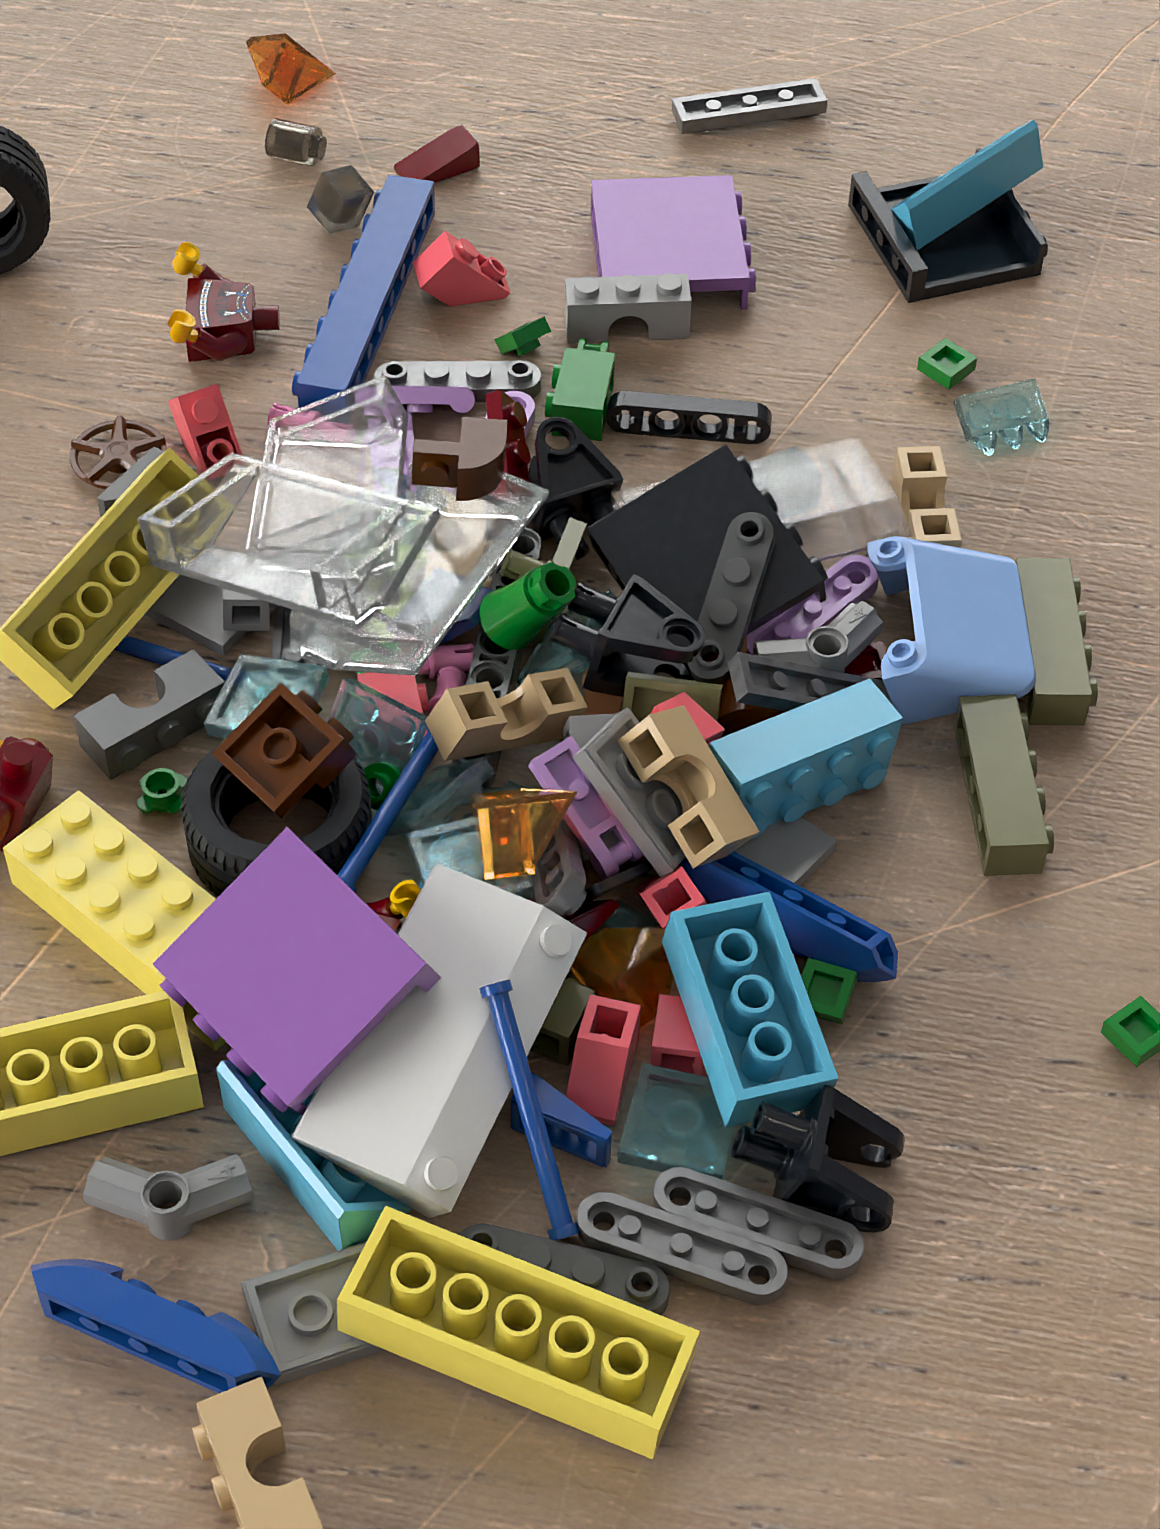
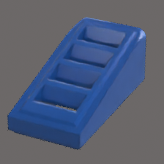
(568, 1125)

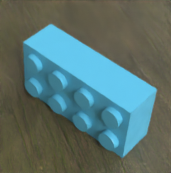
(811, 754)
(747, 1007)

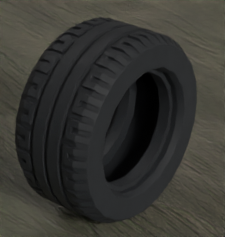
(27, 217)
(216, 796)

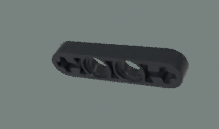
(689, 411)

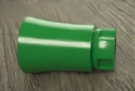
(525, 606)

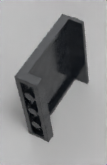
(981, 251)
(678, 532)

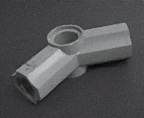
(828, 646)
(140, 1193)

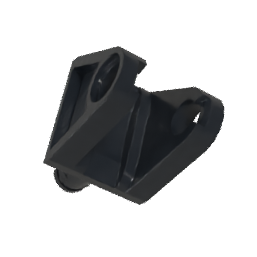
(576, 479)
(631, 636)
(803, 1154)

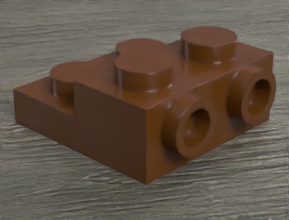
(286, 749)

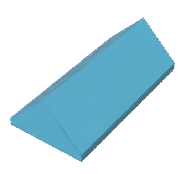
(970, 185)
(333, 1197)

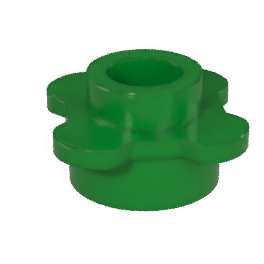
(159, 782)

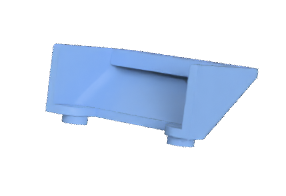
(965, 626)

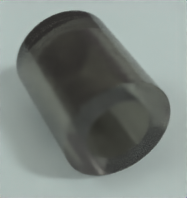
(295, 142)

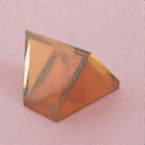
(286, 66)
(516, 828)
(626, 967)

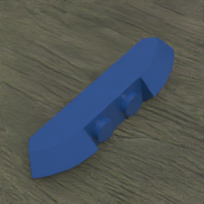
(809, 921)
(133, 1318)

